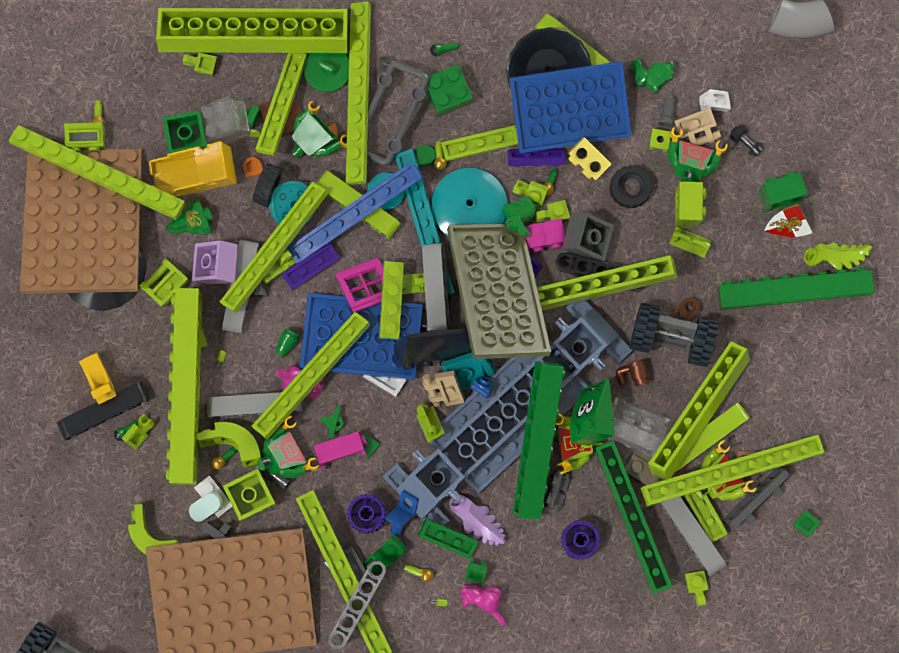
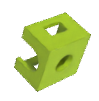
(654, 144)

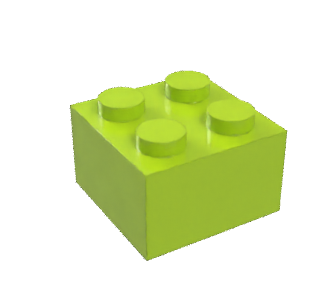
(689, 204)
(249, 495)

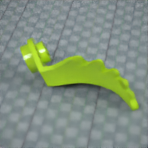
(837, 255)

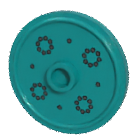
(284, 198)

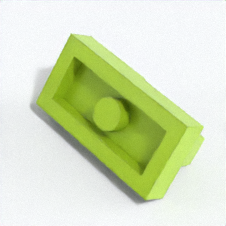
(284, 263)
(413, 284)

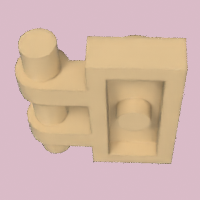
(696, 123)
(449, 388)

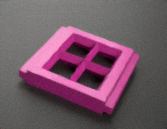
(355, 271)

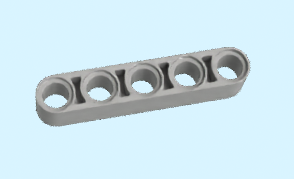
(245, 253)
(436, 287)
(241, 405)
(694, 535)
(355, 614)

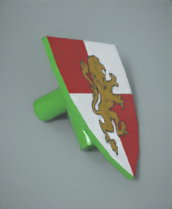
(789, 223)

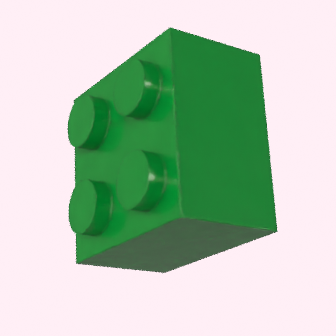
(448, 91)
(184, 131)
(782, 191)

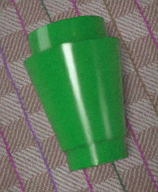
(286, 341)

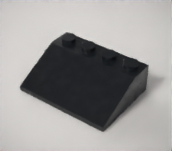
(431, 348)

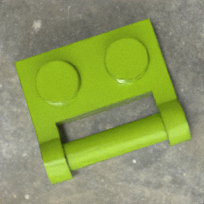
(163, 291)

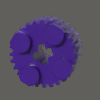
(373, 522)
(590, 544)

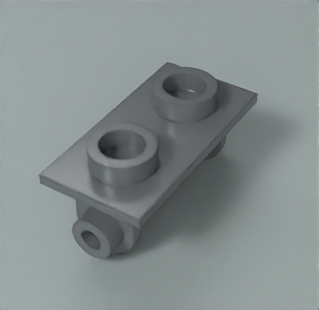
(557, 482)

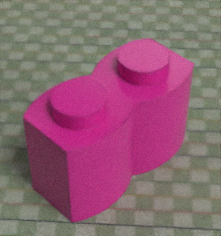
(545, 235)

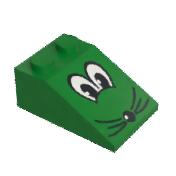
(592, 415)

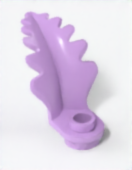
(477, 520)

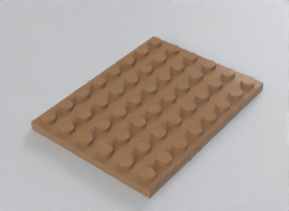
(79, 231)
(232, 594)

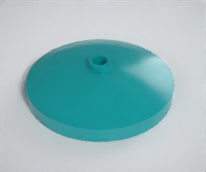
(463, 186)

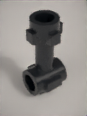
(739, 134)

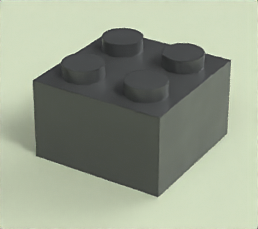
(588, 236)

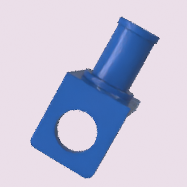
(402, 513)

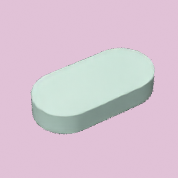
(206, 506)

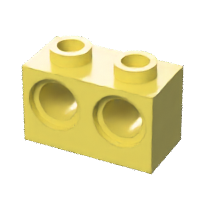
(591, 156)

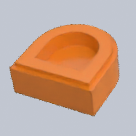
(252, 167)

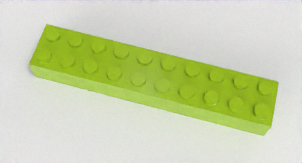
(252, 30)
(185, 386)

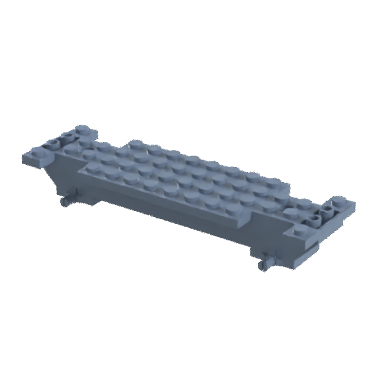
(489, 433)

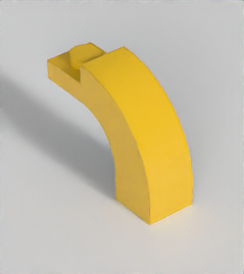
(98, 378)

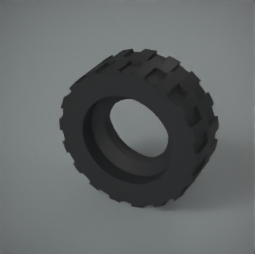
(635, 173)
(267, 182)

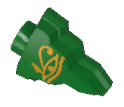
(192, 220)

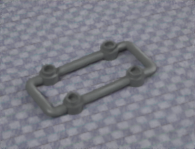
(417, 94)

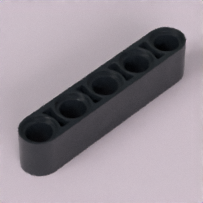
(592, 265)
(97, 414)

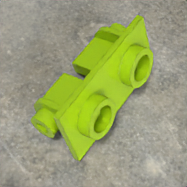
(690, 242)
(429, 422)

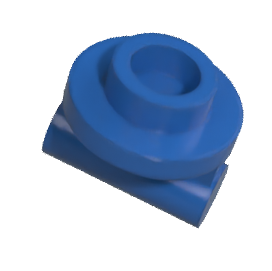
(482, 386)

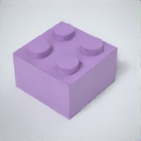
(214, 262)

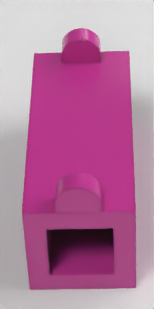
(340, 448)

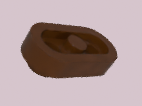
(681, 312)

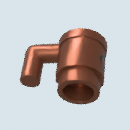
(638, 372)

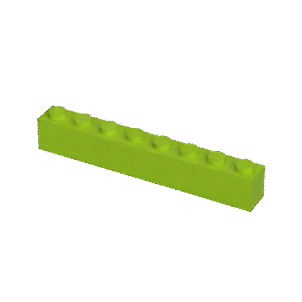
(607, 282)
(699, 411)

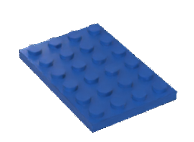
(570, 104)
(369, 353)

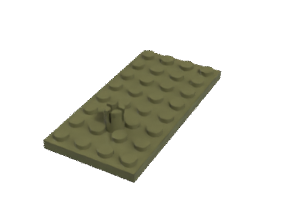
(498, 292)

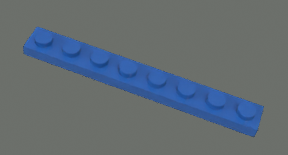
(355, 212)

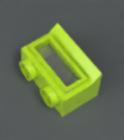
(85, 136)

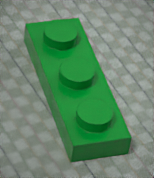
(447, 538)

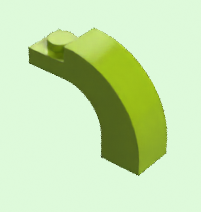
(235, 436)
(139, 531)

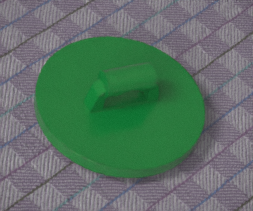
(327, 71)

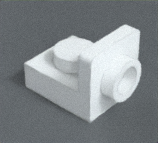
(716, 100)

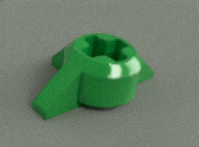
(331, 422)

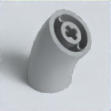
(801, 19)

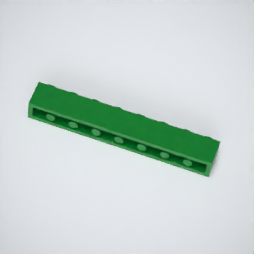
(795, 290)
(538, 440)
(632, 517)

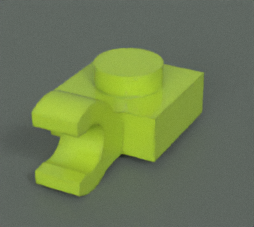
(203, 63)
(534, 190)
(554, 212)
(137, 434)
(696, 584)

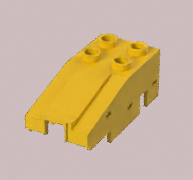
(194, 170)

